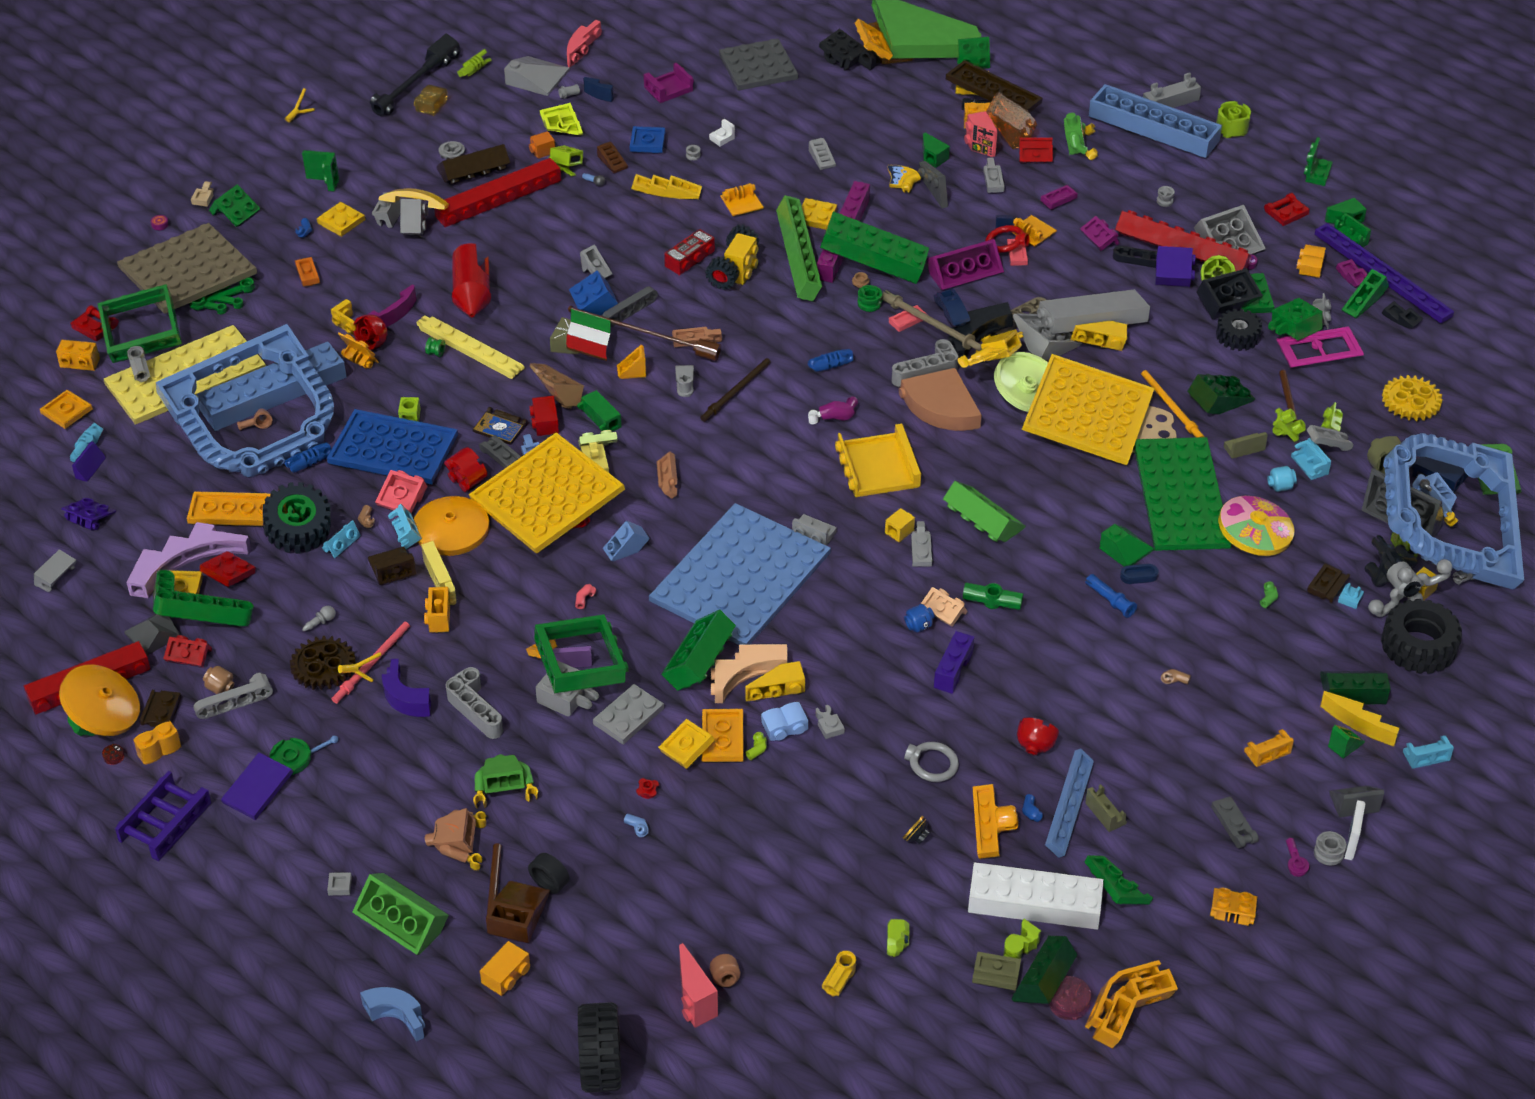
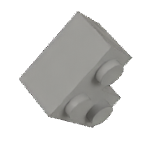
(413, 216)

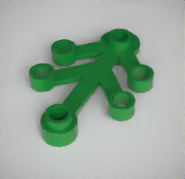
(246, 286)

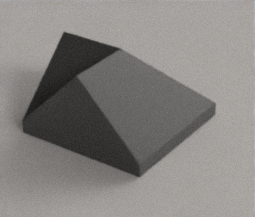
(152, 632)

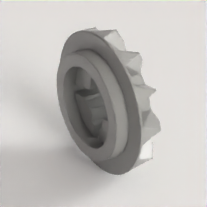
(451, 150)

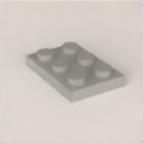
(628, 714)

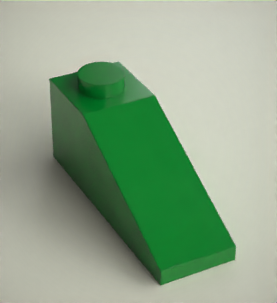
(1366, 294)

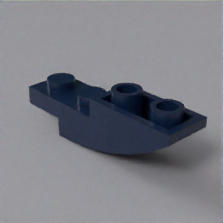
(952, 306)

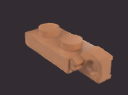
(694, 334)
(667, 474)

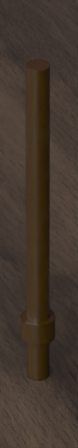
(714, 408)

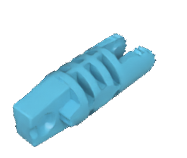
(91, 434)

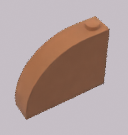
(941, 400)

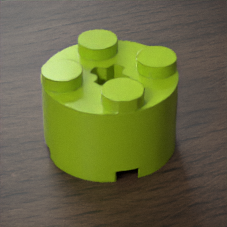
(1233, 119)

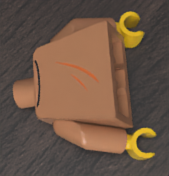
(455, 835)

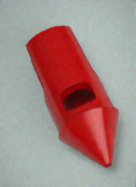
(470, 280)

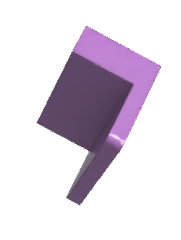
(574, 656)

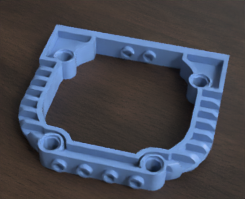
(277, 346)
(1494, 469)

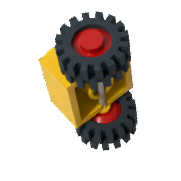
(737, 261)

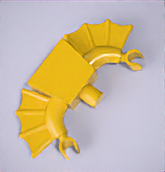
(994, 348)

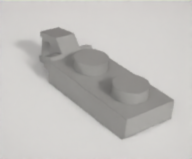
(993, 177)
(921, 546)

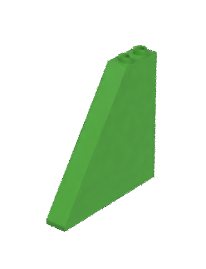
(918, 31)

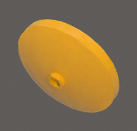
(452, 524)
(99, 700)

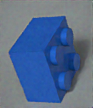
(593, 294)

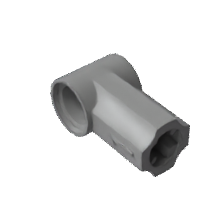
(138, 363)

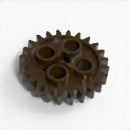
(319, 662)

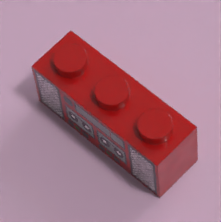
(689, 252)

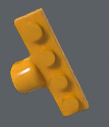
(991, 820)

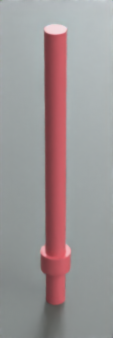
(348, 686)

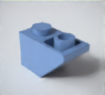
(626, 541)

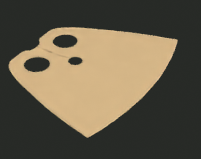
(1150, 418)

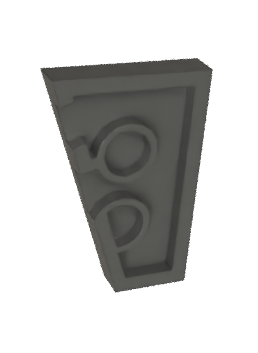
(935, 182)

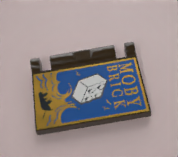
(501, 424)

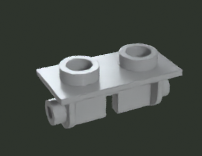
(1324, 305)

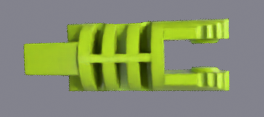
(474, 64)

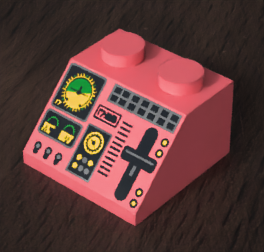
(981, 134)

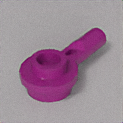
(1297, 865)

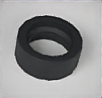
(548, 872)

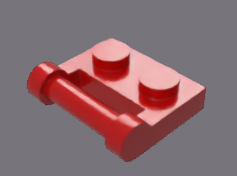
(1288, 213)
(89, 327)

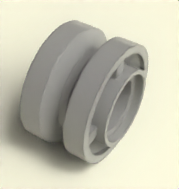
(1330, 848)

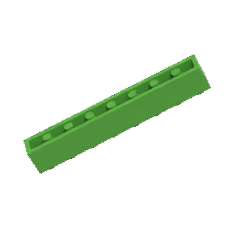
(798, 248)

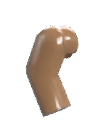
(364, 517)
(1174, 675)

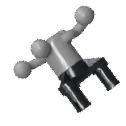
(1397, 568)

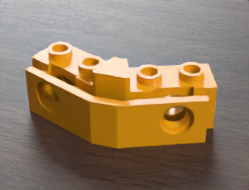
(1136, 993)

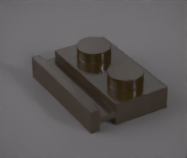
(1328, 583)
(160, 707)

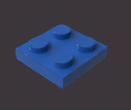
(647, 139)

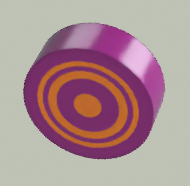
(159, 222)

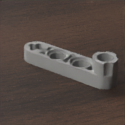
(258, 684)

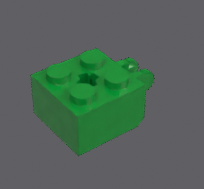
(1296, 319)

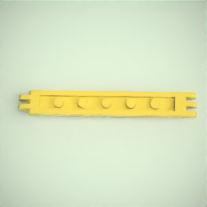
(470, 346)

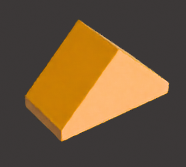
(633, 365)

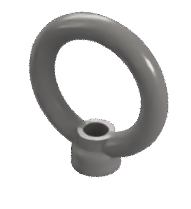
(913, 753)

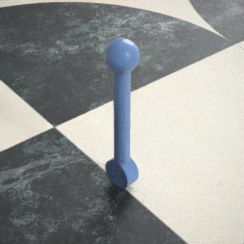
(334, 739)

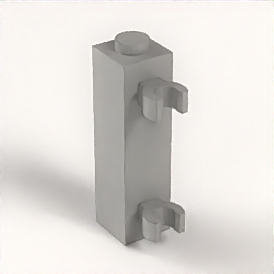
(1175, 94)

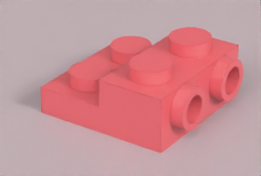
(401, 489)

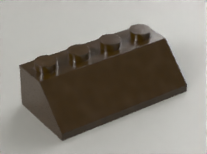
(474, 163)

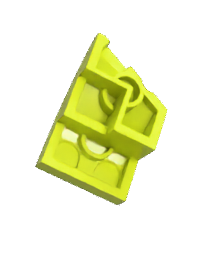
(561, 119)

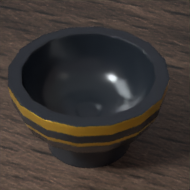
(918, 831)

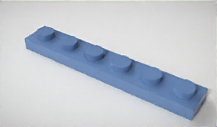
(1069, 803)

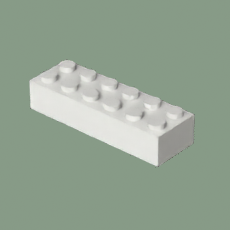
(1035, 895)

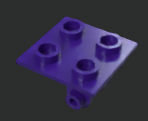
(87, 513)

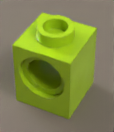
(409, 408)

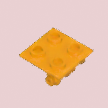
(741, 200)
(1037, 229)
(357, 352)
(1233, 902)

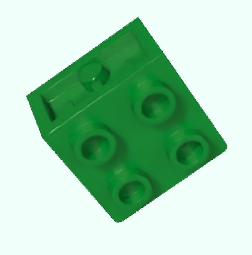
(321, 167)
(1316, 169)
(235, 205)

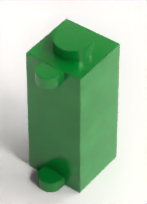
(600, 411)

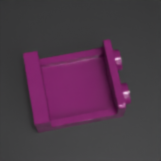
(669, 85)

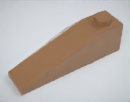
(562, 387)

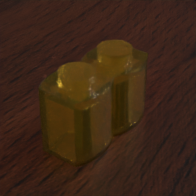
(431, 99)

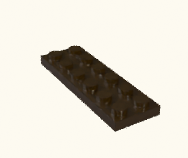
(987, 85)

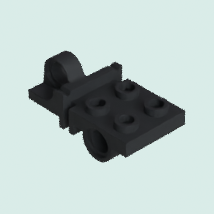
(847, 51)

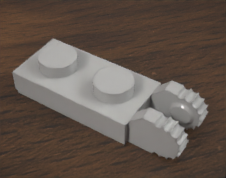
(1329, 437)

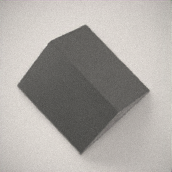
(1346, 799)

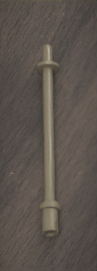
(897, 302)

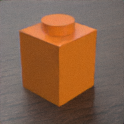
(541, 144)

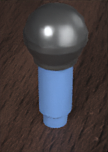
(598, 180)

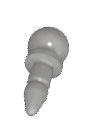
(326, 613)

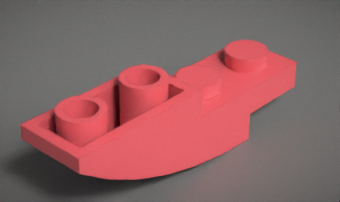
(581, 40)

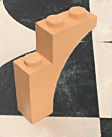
(748, 663)

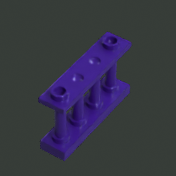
(172, 830)

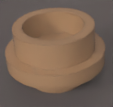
(860, 279)

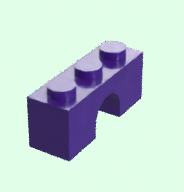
(956, 655)

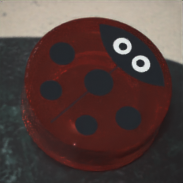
(113, 754)

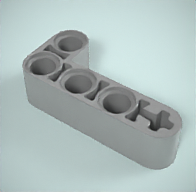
(943, 359)
(463, 695)

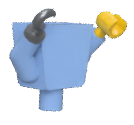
(1436, 487)

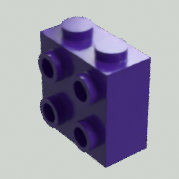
(1174, 266)

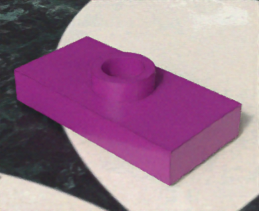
(1059, 197)

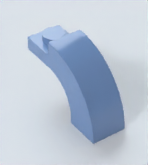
(394, 1003)

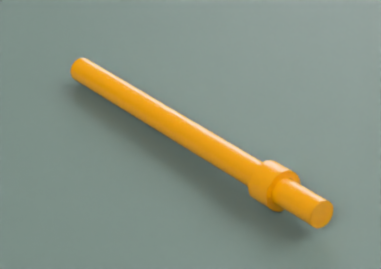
(1190, 425)

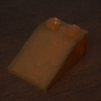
(1011, 120)

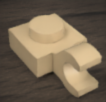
(203, 196)

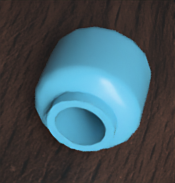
(1282, 478)

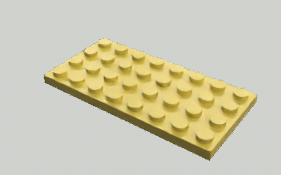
(141, 398)

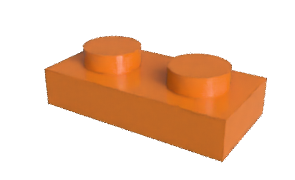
(307, 271)

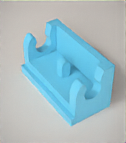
(1311, 459)
(405, 526)
(1429, 753)

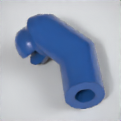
(305, 229)
(1030, 810)

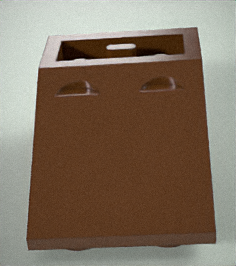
(516, 911)

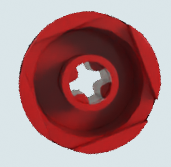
(465, 469)

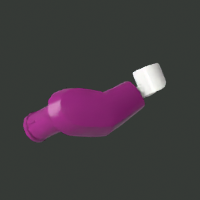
(835, 409)

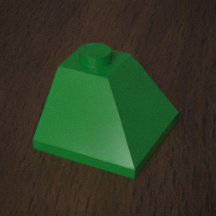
(1123, 545)

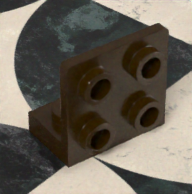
(392, 565)

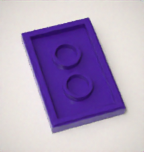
(257, 786)

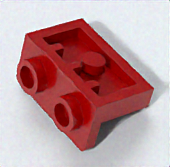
(186, 651)

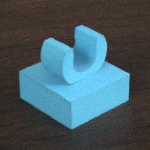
(1351, 596)

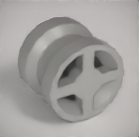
(1165, 196)

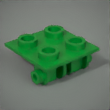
(974, 51)

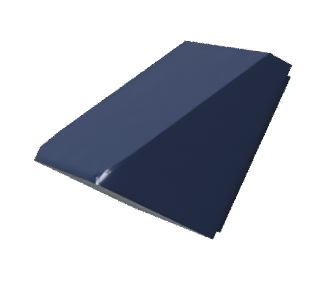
(1003, 220)

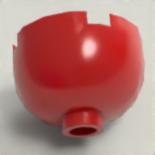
(370, 330)
(1035, 736)

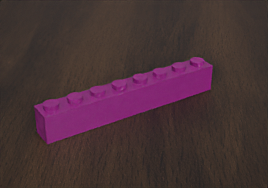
(853, 207)

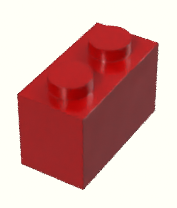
(545, 415)

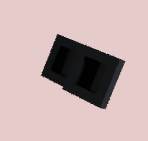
(1397, 314)

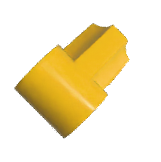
(840, 974)

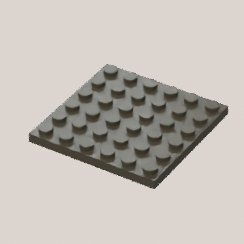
(189, 265)

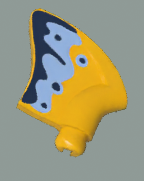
(903, 177)

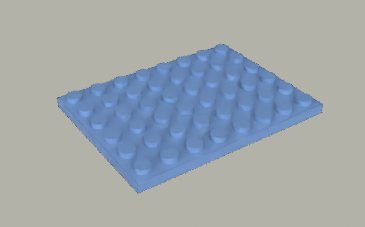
(743, 569)

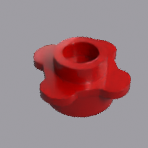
(645, 792)

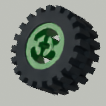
(291, 528)

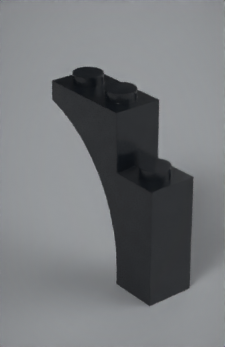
(982, 323)

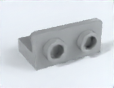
(814, 529)

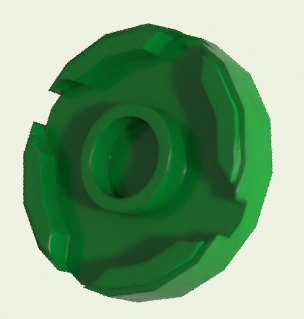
(292, 753)

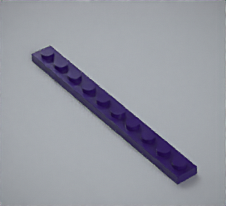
(1395, 280)

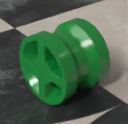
(435, 347)

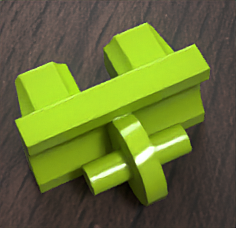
(1285, 426)

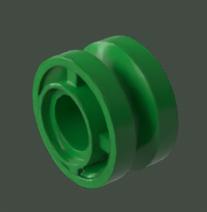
(869, 298)

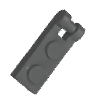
(499, 451)
(1234, 822)

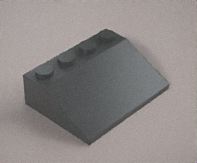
(1428, 507)

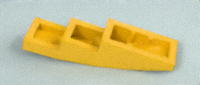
(669, 188)
(1352, 714)

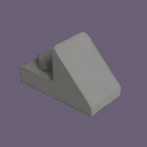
(593, 261)

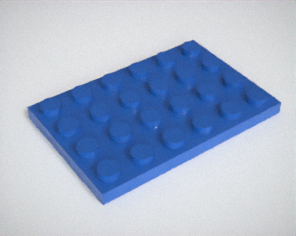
(392, 443)

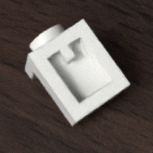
(724, 134)

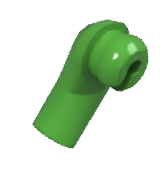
(1270, 594)

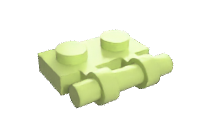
(606, 437)

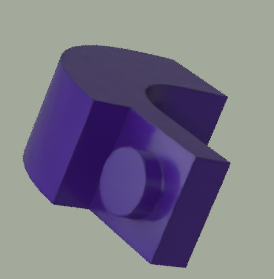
(402, 698)

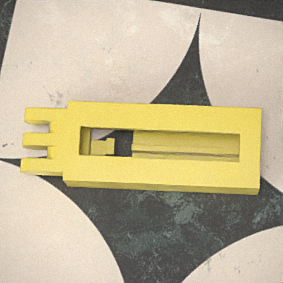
(437, 569)

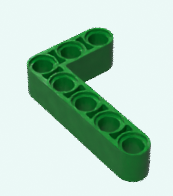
(197, 606)

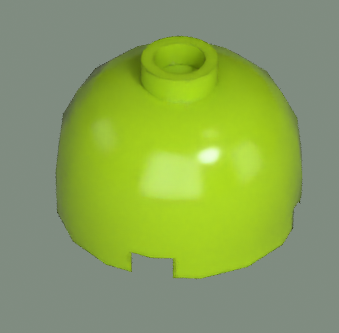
(1216, 266)

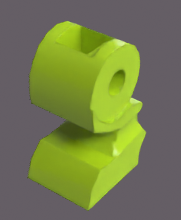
(1028, 940)

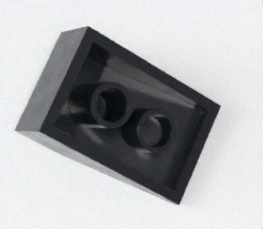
(1228, 292)

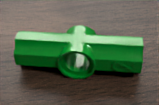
(993, 596)

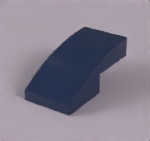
(596, 89)

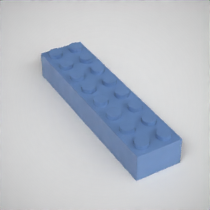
(1155, 120)
(265, 388)

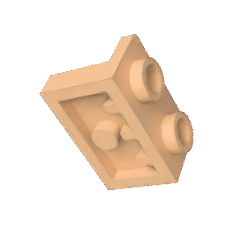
(943, 606)

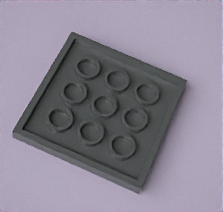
(758, 64)

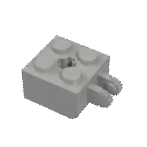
(565, 701)

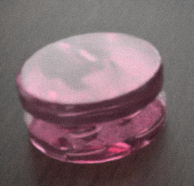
(1071, 999)

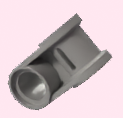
(684, 380)

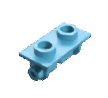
(342, 539)

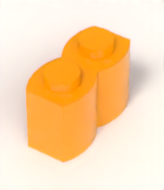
(1311, 260)
(158, 742)

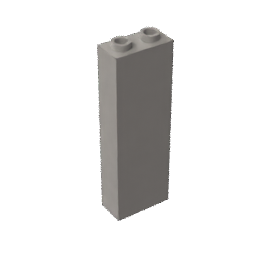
(1120, 306)

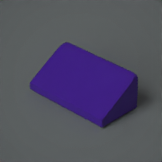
(88, 462)

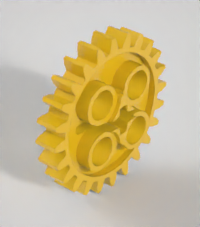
(1412, 397)

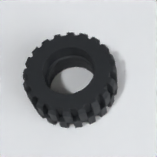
(1417, 653)
(599, 1047)

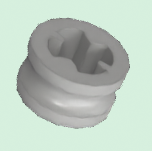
(693, 152)

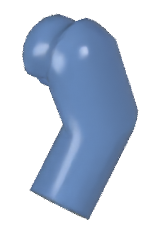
(640, 825)

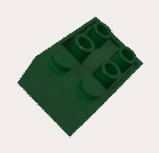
(1219, 393)

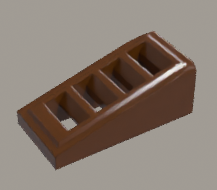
(610, 156)

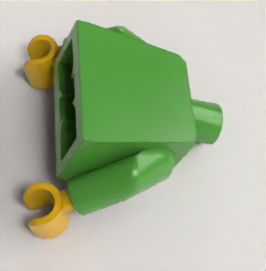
(1075, 135)
(503, 774)

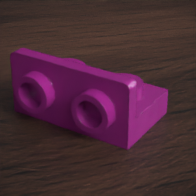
(1099, 233)

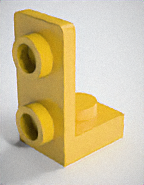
(341, 316)

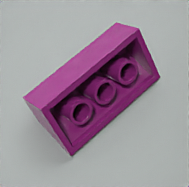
(965, 264)

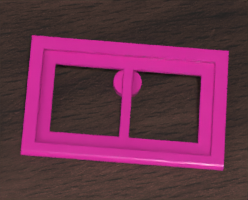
(1345, 332)

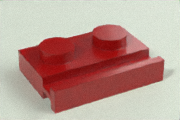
(1035, 150)

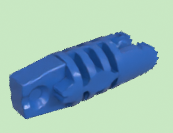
(831, 360)
(308, 457)

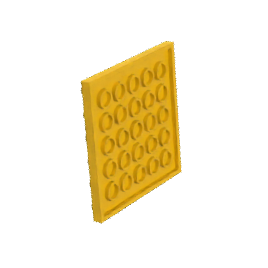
(1088, 409)
(546, 492)

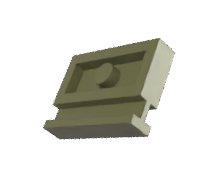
(996, 970)

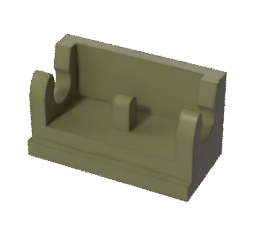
(1104, 809)

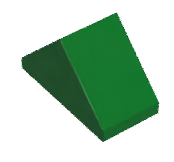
(1344, 741)

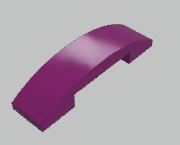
(399, 308)

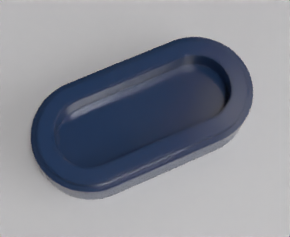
(1139, 573)

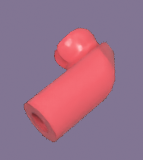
(581, 595)

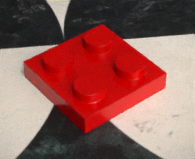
(227, 568)

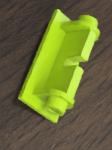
(1332, 418)

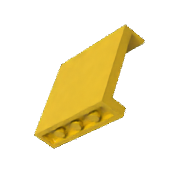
(879, 463)

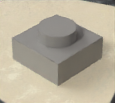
(339, 884)

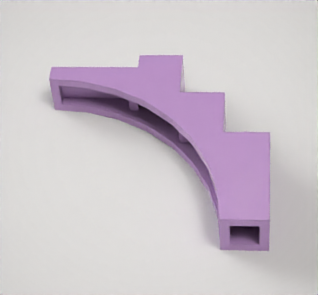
(179, 551)

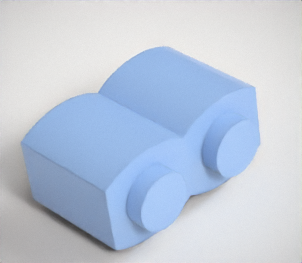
(784, 721)

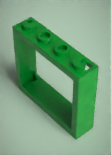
(135, 300)
(584, 678)

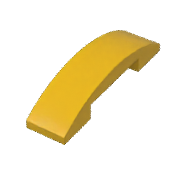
(433, 200)

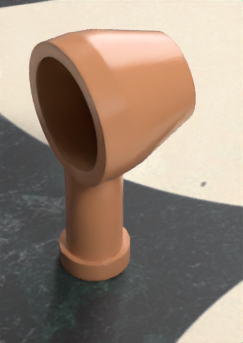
(260, 422)

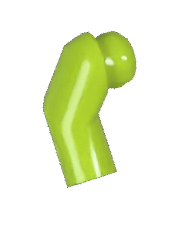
(760, 745)

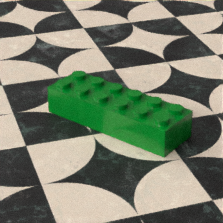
(874, 247)

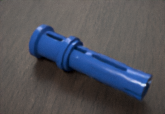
(1116, 600)

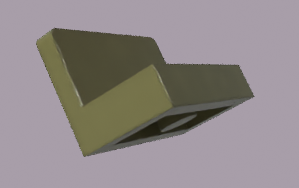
(1246, 445)

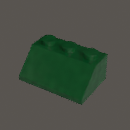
(1361, 686)
(1046, 971)

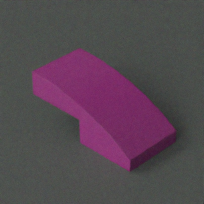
(1351, 273)

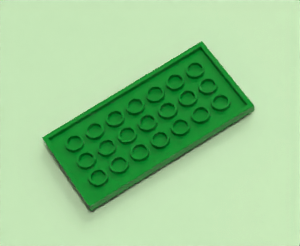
(1180, 493)

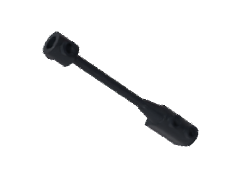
(436, 55)

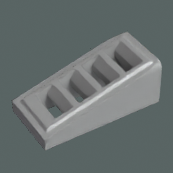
(820, 152)

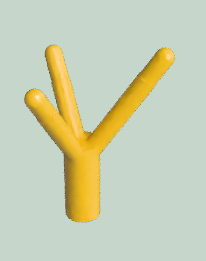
(296, 111)
(354, 667)

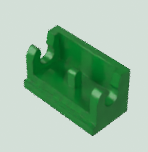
(1354, 230)

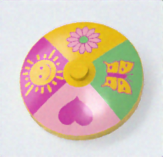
(1256, 525)

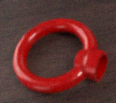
(1021, 238)

